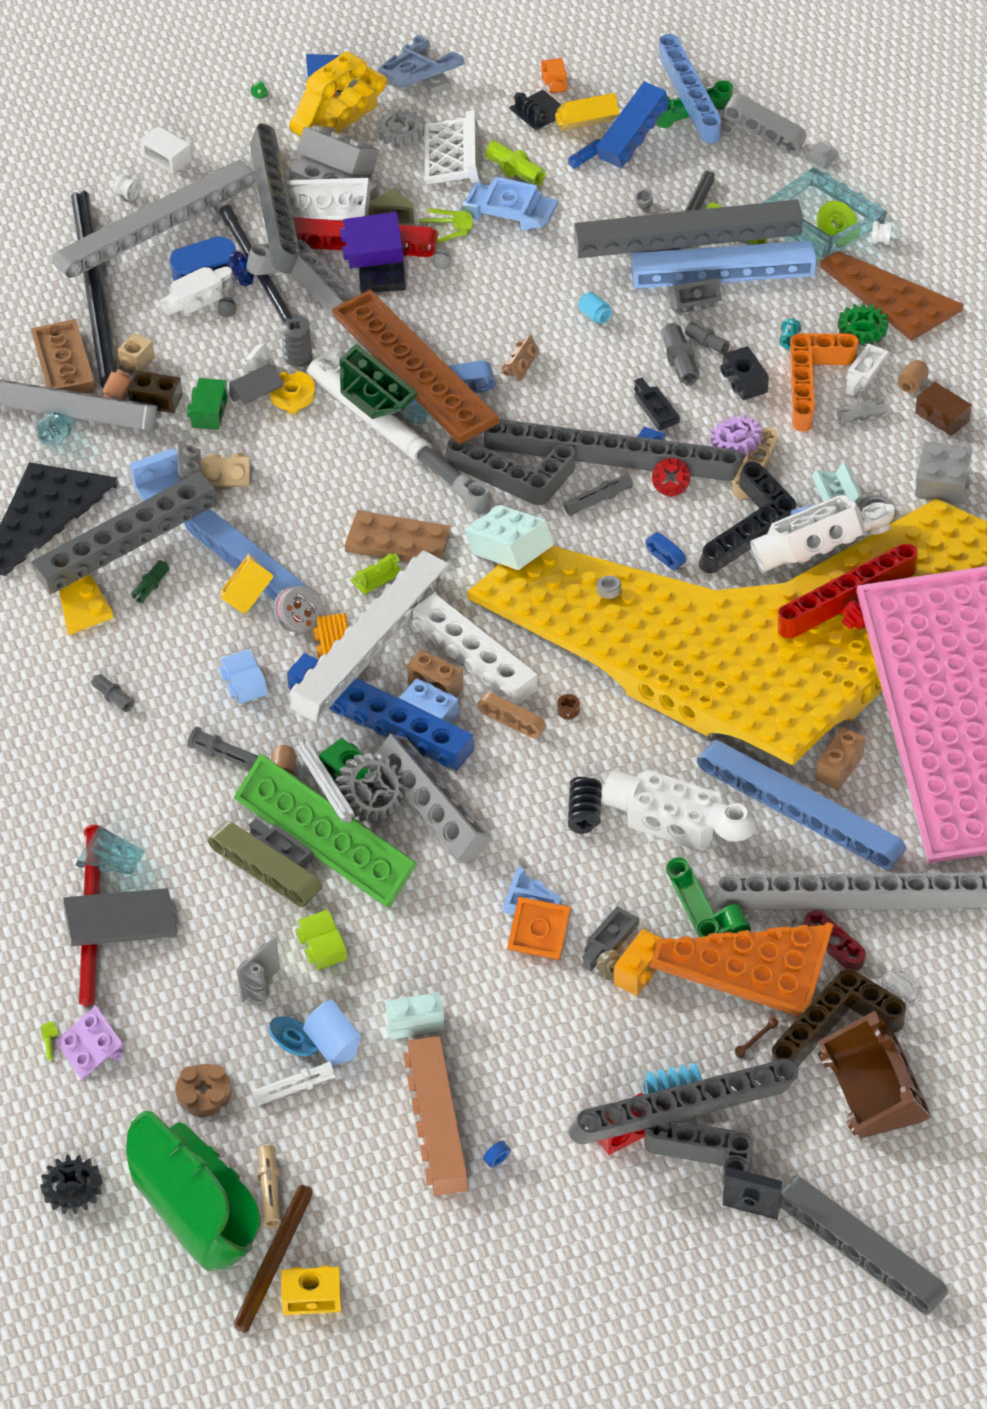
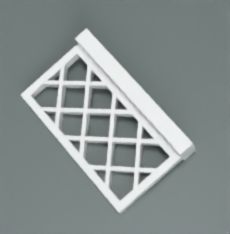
(468, 148)

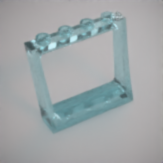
(822, 242)

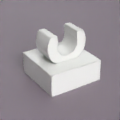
(258, 358)

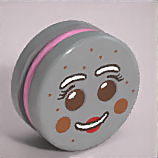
(298, 608)

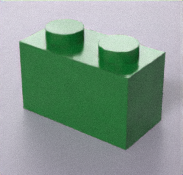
(208, 403)

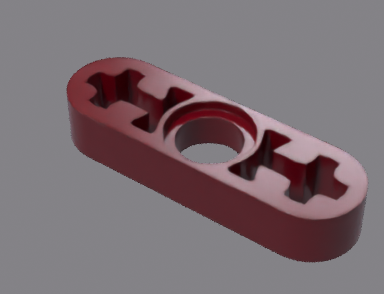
(838, 951)

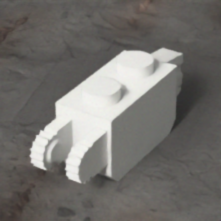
(197, 290)

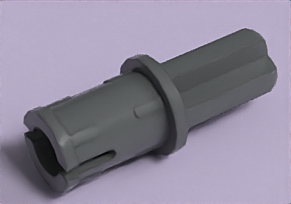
(112, 692)

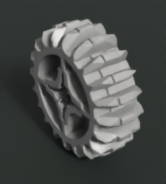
(376, 770)

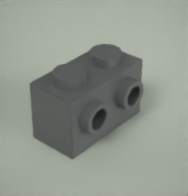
(693, 294)

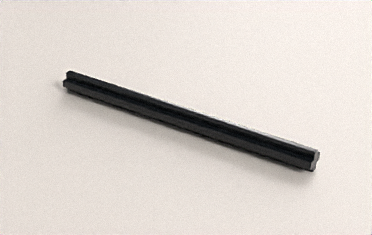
(95, 293)

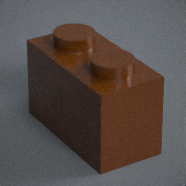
(943, 408)

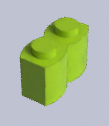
(321, 940)

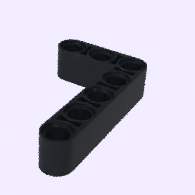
(770, 511)

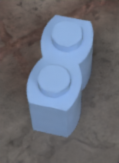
(243, 676)

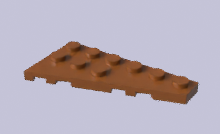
(907, 304)

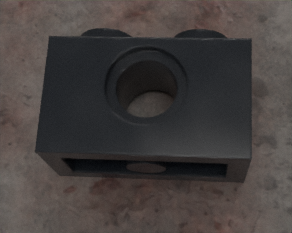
(744, 373)

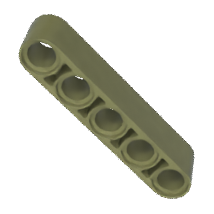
(264, 863)

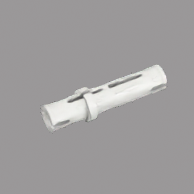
(324, 1073)

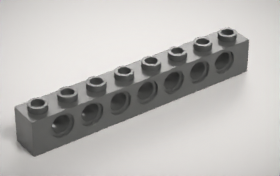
(124, 532)

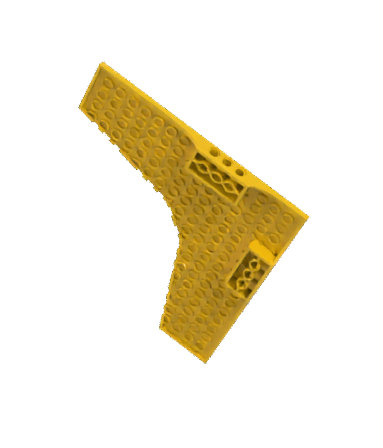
(718, 653)

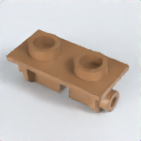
(522, 358)

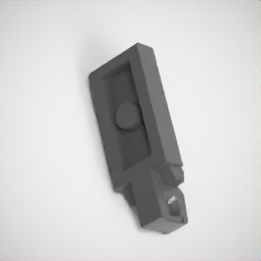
(281, 842)
(609, 936)

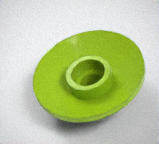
(836, 213)

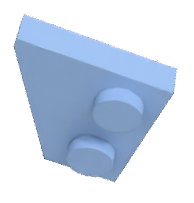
(527, 888)

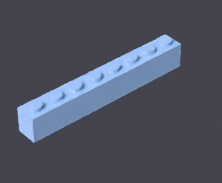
(724, 263)

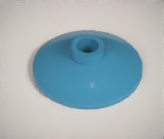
(291, 1037)

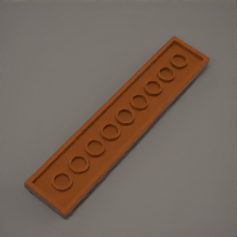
(417, 365)

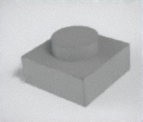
(437, 83)
(822, 155)

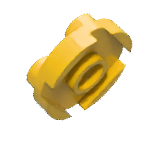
(294, 401)

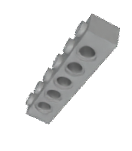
(435, 800)

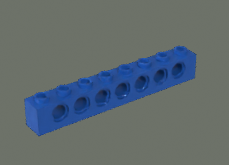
(394, 716)

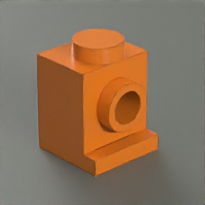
(554, 75)

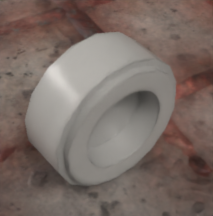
(609, 587)

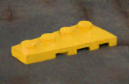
(83, 605)

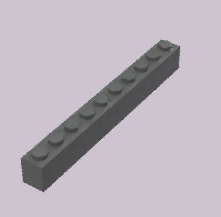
(688, 228)

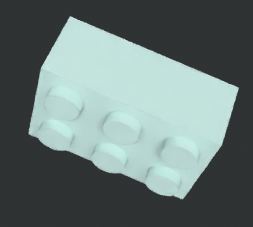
(509, 537)

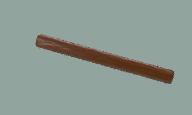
(273, 1259)

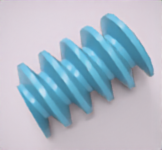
(672, 1079)

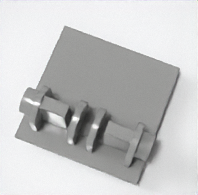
(256, 971)

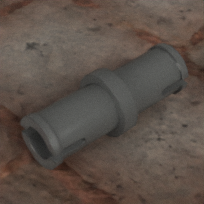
(707, 338)

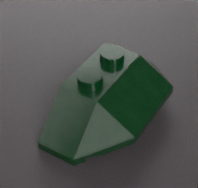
(372, 385)

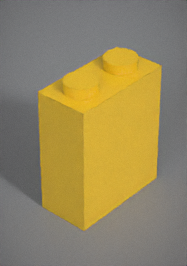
(587, 111)

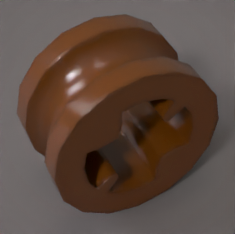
(565, 712)

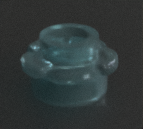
(416, 413)

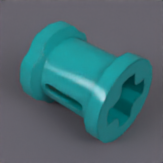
(788, 333)

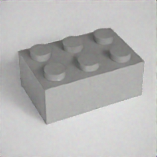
(338, 150)

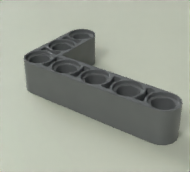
(513, 477)

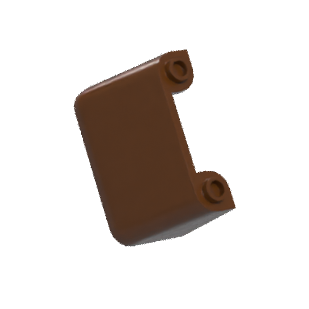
(873, 1077)

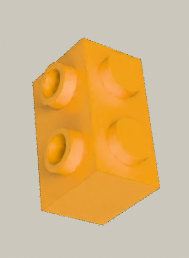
(633, 968)

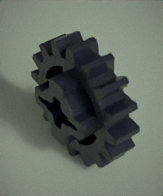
(71, 1184)

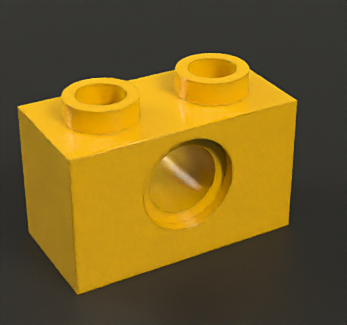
(299, 1300)

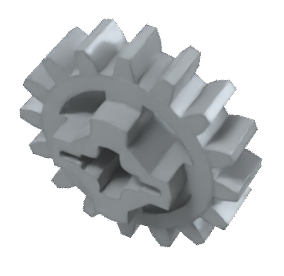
(400, 127)

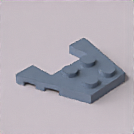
(413, 67)

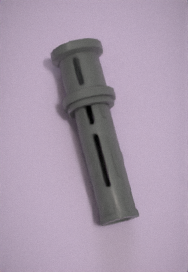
(215, 746)

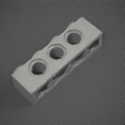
(311, 169)

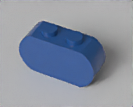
(210, 253)

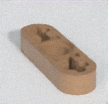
(511, 715)

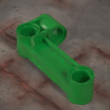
(719, 95)
(697, 906)

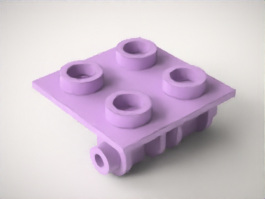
(90, 1042)

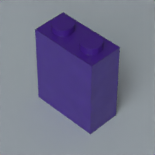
(372, 240)

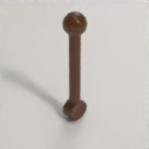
(740, 1051)

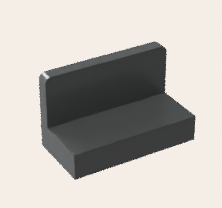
(255, 384)

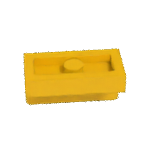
(246, 584)

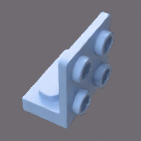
(155, 473)

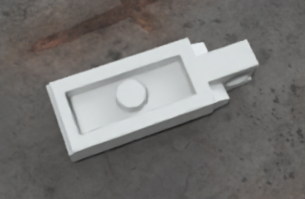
(865, 368)

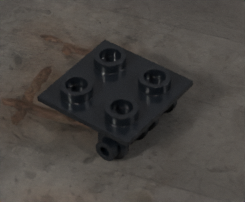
(536, 109)

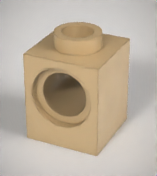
(136, 353)

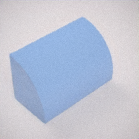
(332, 1033)

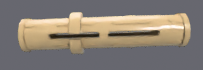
(268, 1159)

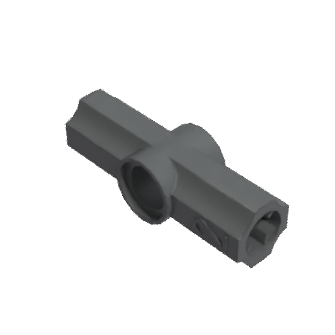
(680, 354)

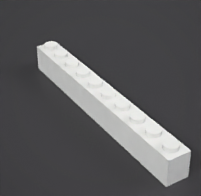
(367, 636)

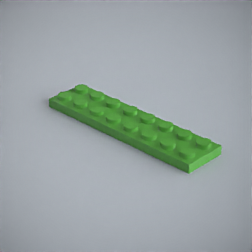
(309, 818)

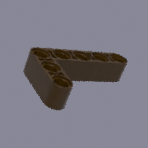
(845, 998)

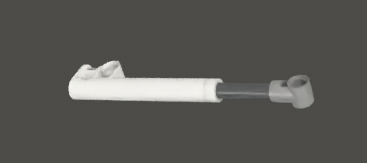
(326, 373)

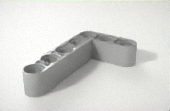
(308, 270)

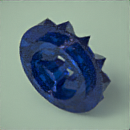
(238, 264)

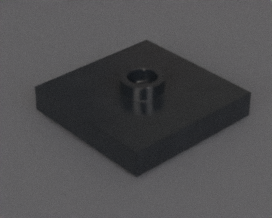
(752, 1193)

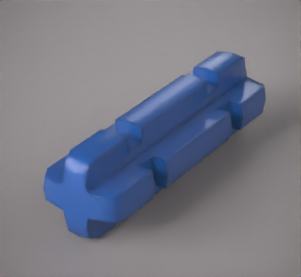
(583, 154)

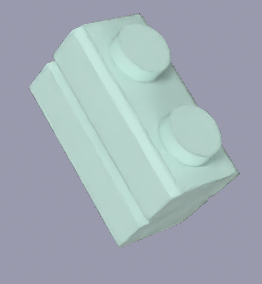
(415, 1015)

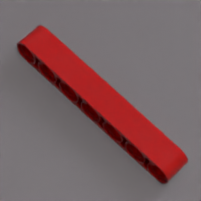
(325, 235)
(833, 596)

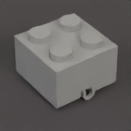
(943, 472)

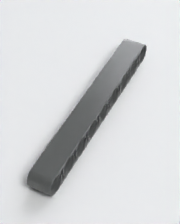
(676, 1109)

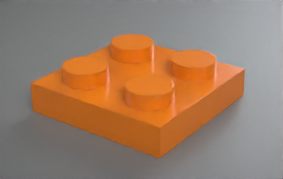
(539, 928)

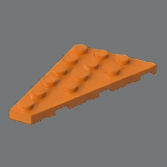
(762, 966)

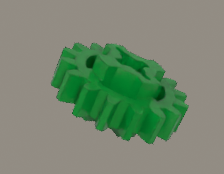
(863, 323)

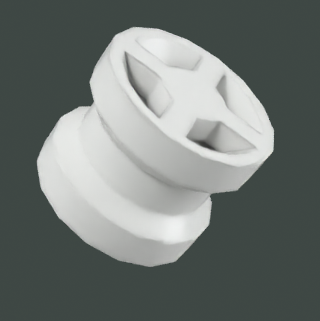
(127, 187)
(881, 232)

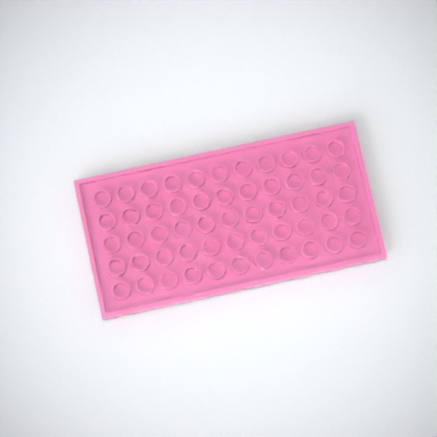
(933, 677)

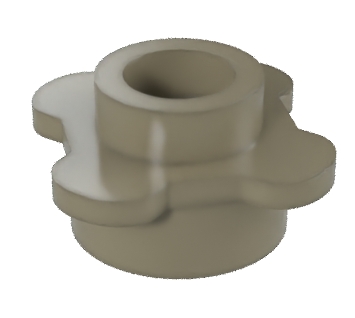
(606, 963)

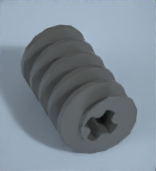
(296, 341)

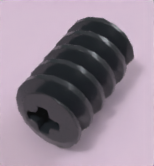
(584, 804)

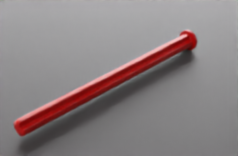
(89, 952)

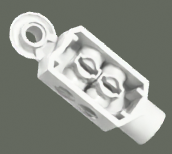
(818, 531)
(676, 809)

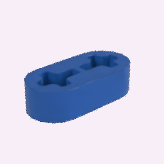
(665, 551)

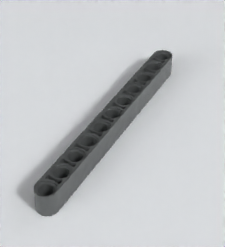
(274, 198)
(612, 448)

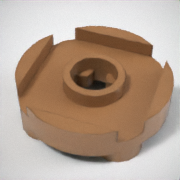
(196, 1077)

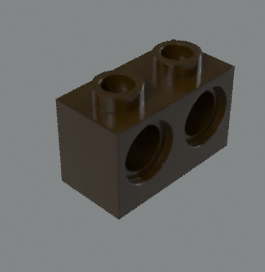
(156, 390)

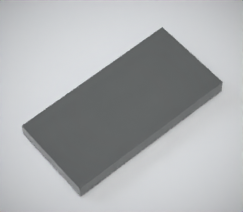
(119, 917)

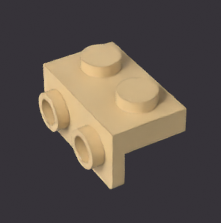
(226, 471)

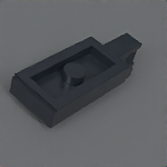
(655, 405)

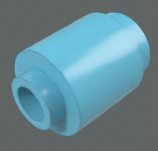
(595, 308)

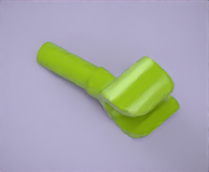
(49, 1031)

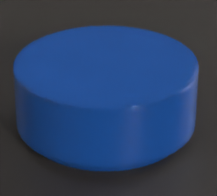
(497, 1154)

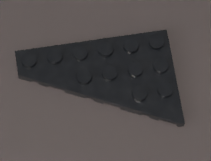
(43, 505)

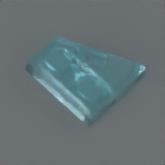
(110, 853)

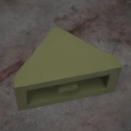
(393, 202)

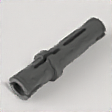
(606, 490)

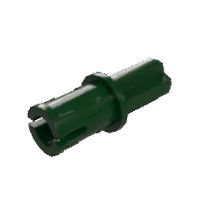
(150, 581)

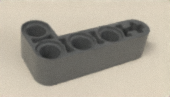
(666, 1141)

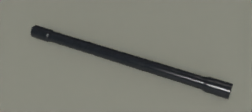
(232, 222)

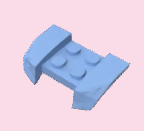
(510, 201)

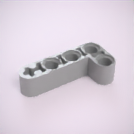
(761, 123)

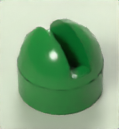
(259, 90)

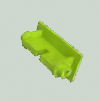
(378, 575)

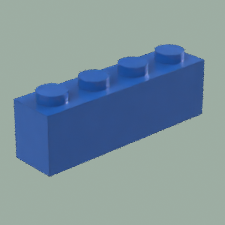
(633, 125)

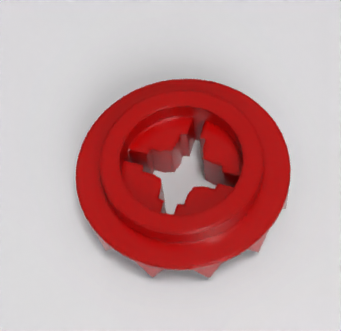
(670, 488)

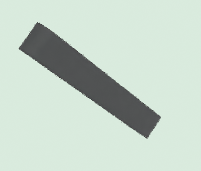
(862, 1245)

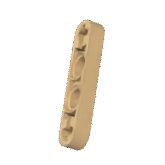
(767, 450)

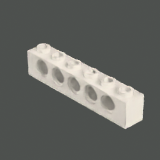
(474, 649)

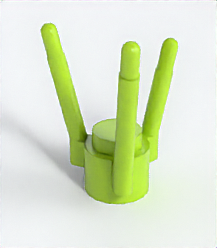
(460, 220)

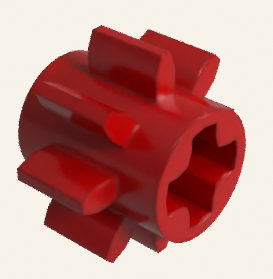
(853, 616)

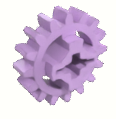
(737, 434)

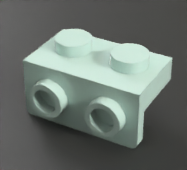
(837, 484)

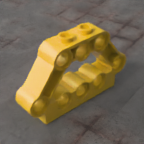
(320, 106)

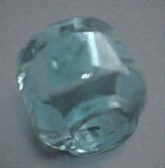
(53, 428)

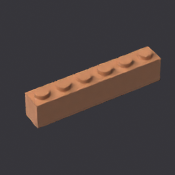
(436, 1116)

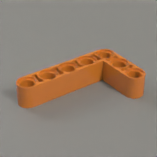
(811, 350)

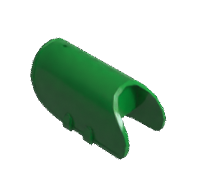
(192, 1191)

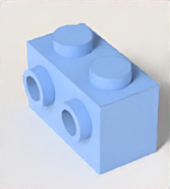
(432, 700)

